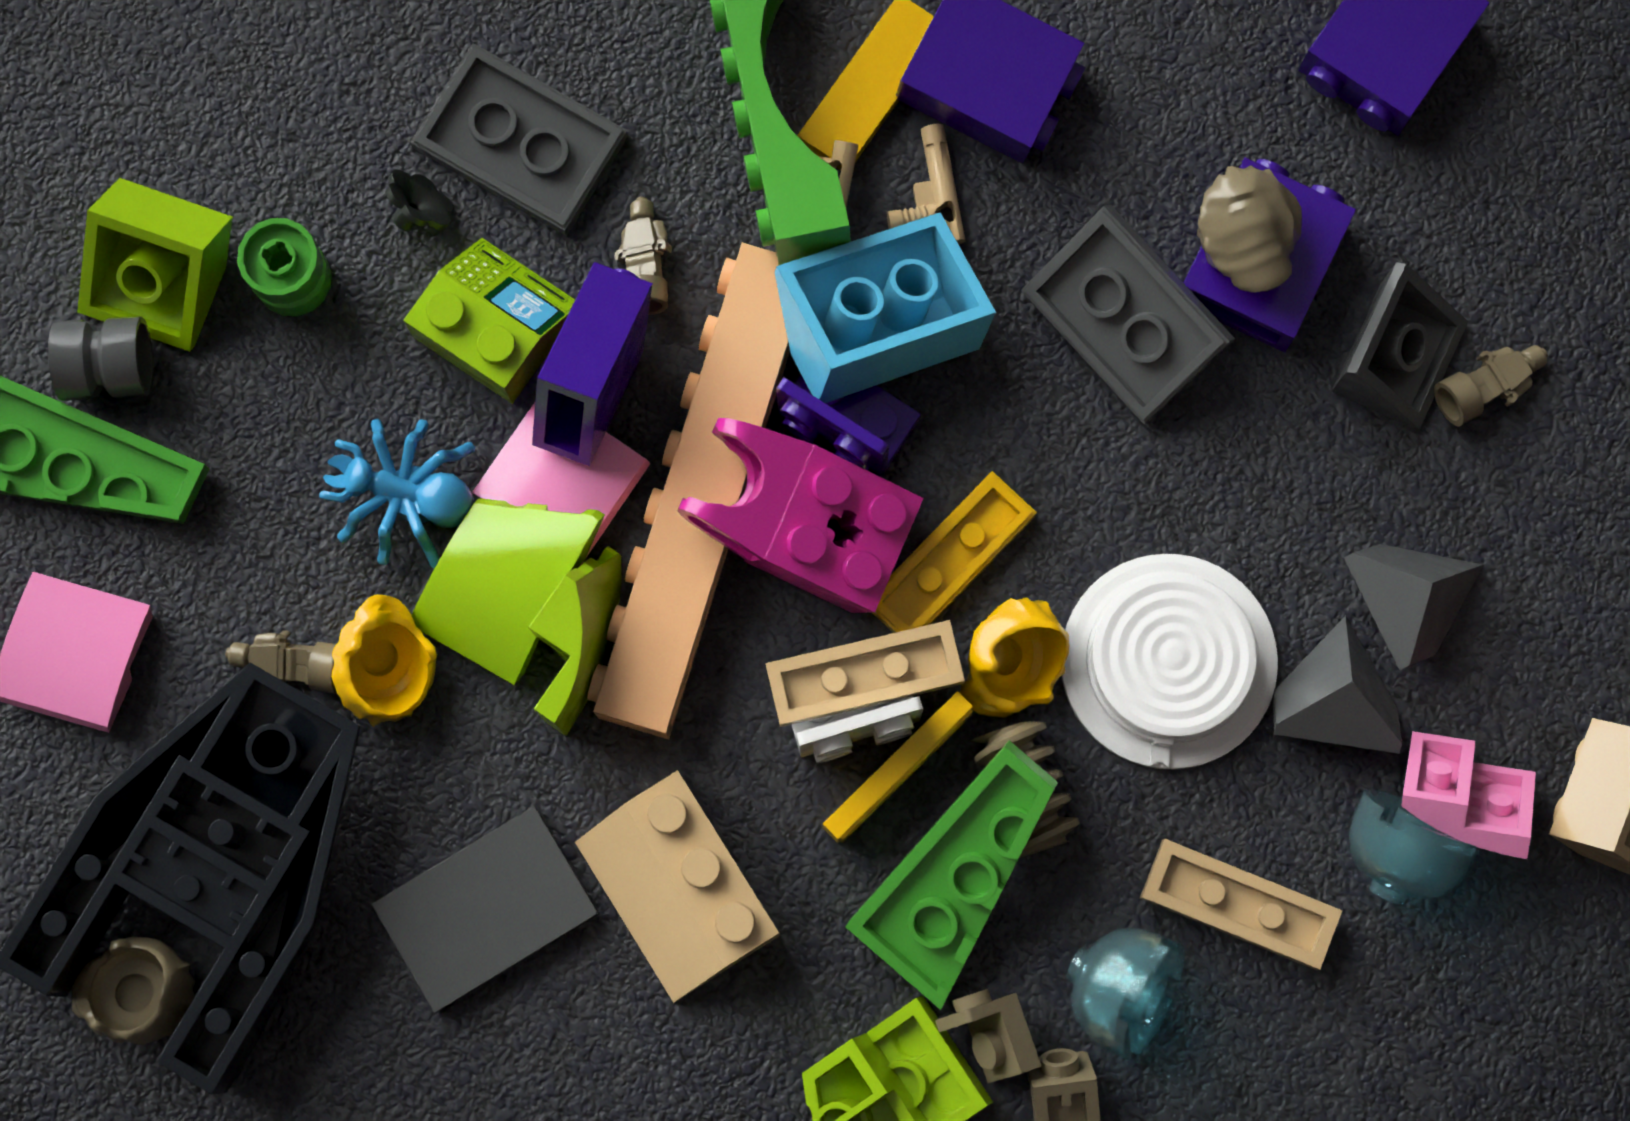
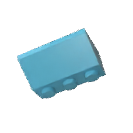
(881, 307)

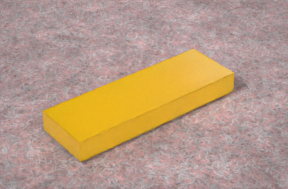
(869, 83)
(953, 555)
(898, 768)

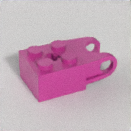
(786, 514)

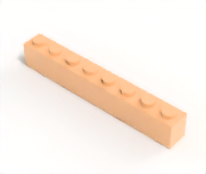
(680, 563)

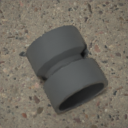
(89, 359)

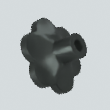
(417, 202)

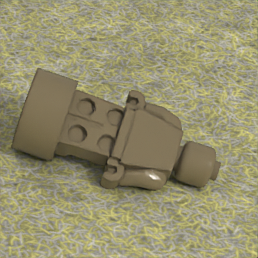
(641, 248)
(1502, 374)
(286, 660)

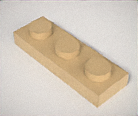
(865, 673)
(1241, 904)

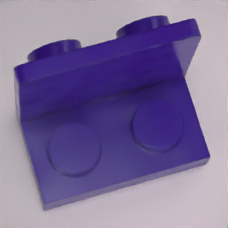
(861, 427)

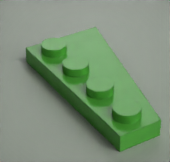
(88, 463)
(948, 884)

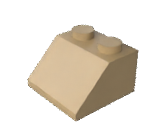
(1596, 802)

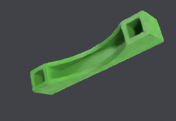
(799, 188)

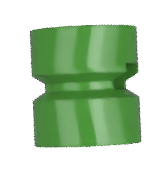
(284, 267)

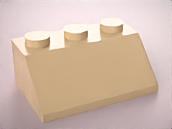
(676, 887)

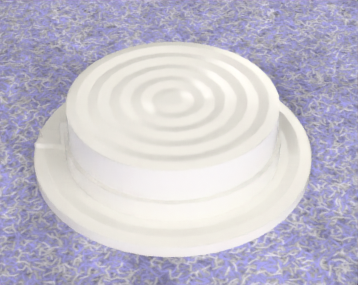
(1169, 661)

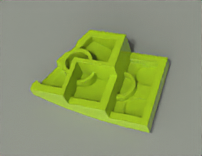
(499, 578)
(577, 626)
(896, 1074)

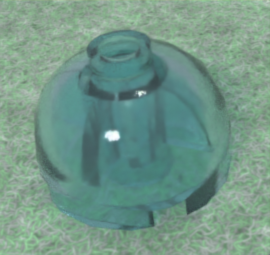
(1404, 852)
(1123, 987)

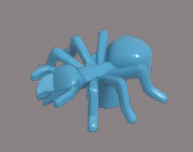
(410, 490)

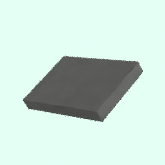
(519, 139)
(1127, 314)
(485, 909)

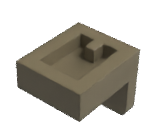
(998, 1033)
(1064, 1087)

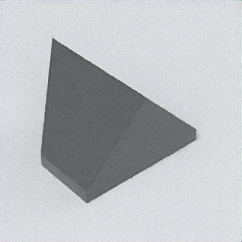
(1412, 597)
(1337, 697)

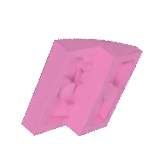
(538, 476)
(71, 651)
(1469, 799)

